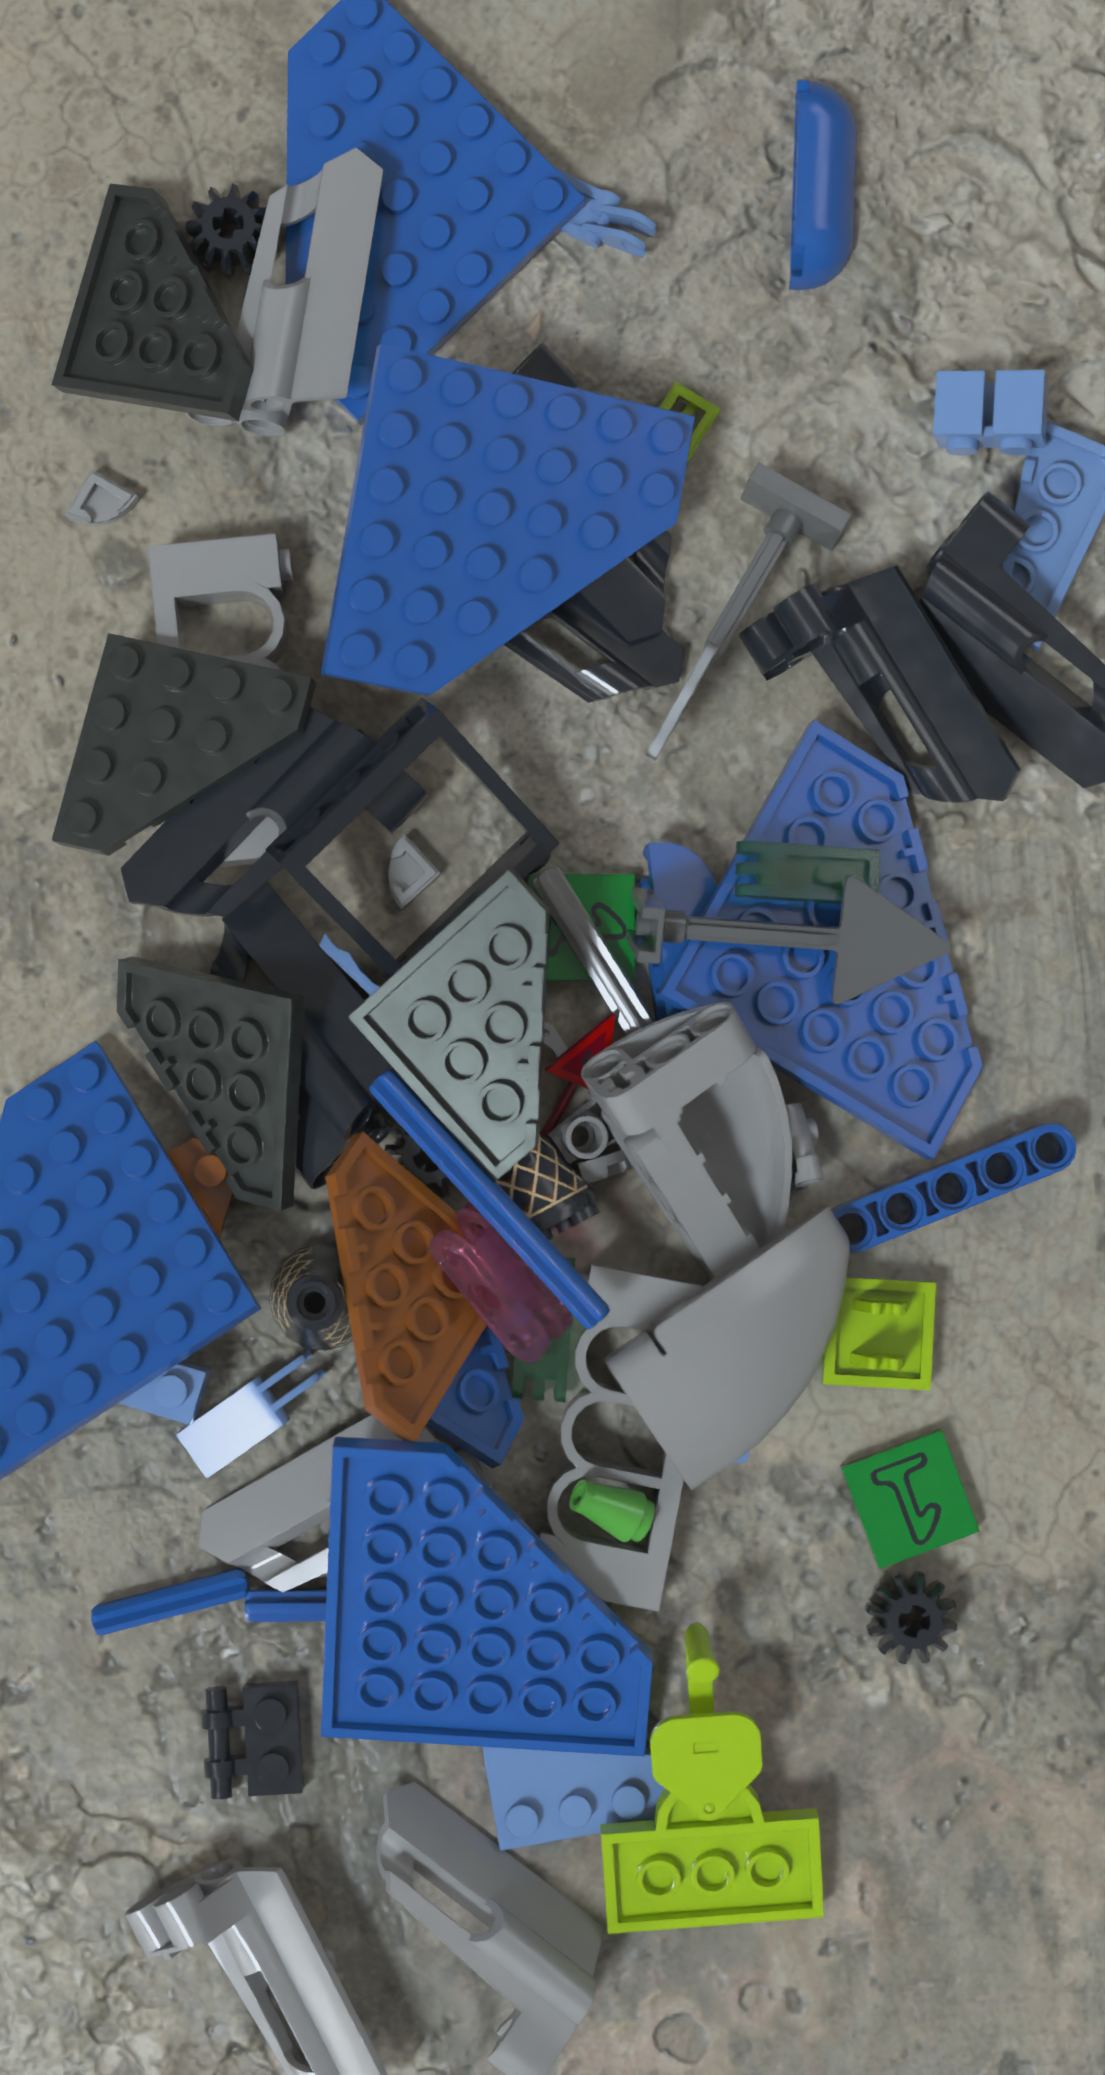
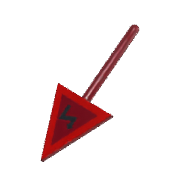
(571, 1063)

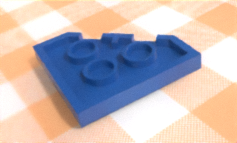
(479, 1405)

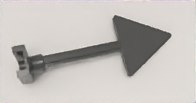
(791, 512)
(870, 943)

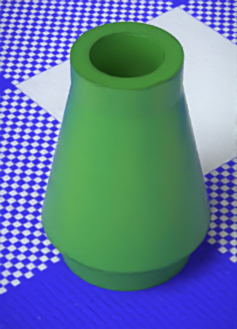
(617, 1510)

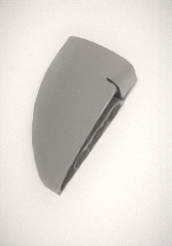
(710, 1072)
(738, 1349)

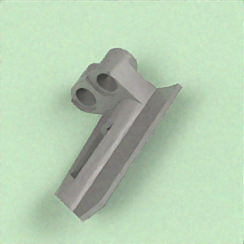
(306, 331)
(285, 1505)
(262, 1941)
(537, 1943)

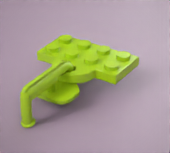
(710, 1846)

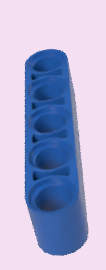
(974, 1182)

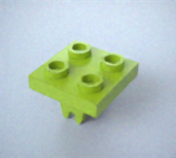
(882, 1335)

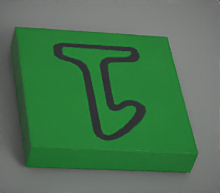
(612, 911)
(909, 1498)

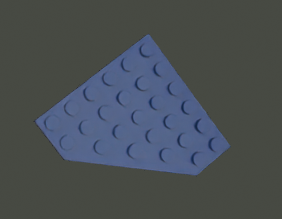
(458, 184)
(486, 511)
(890, 1054)
(99, 1257)
(463, 1619)

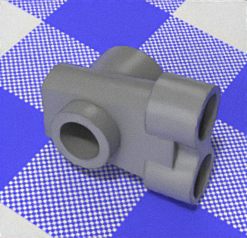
(596, 1133)
(804, 1136)

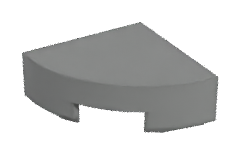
(100, 501)
(409, 872)
(604, 1166)

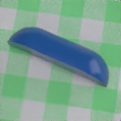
(821, 185)
(681, 884)

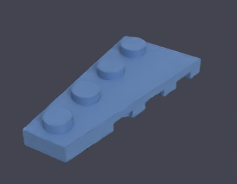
(1065, 507)
(565, 1794)

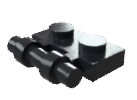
(271, 1739)

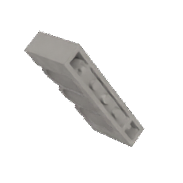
(217, 574)
(613, 1568)

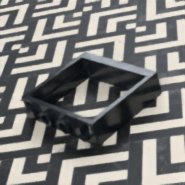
(368, 779)

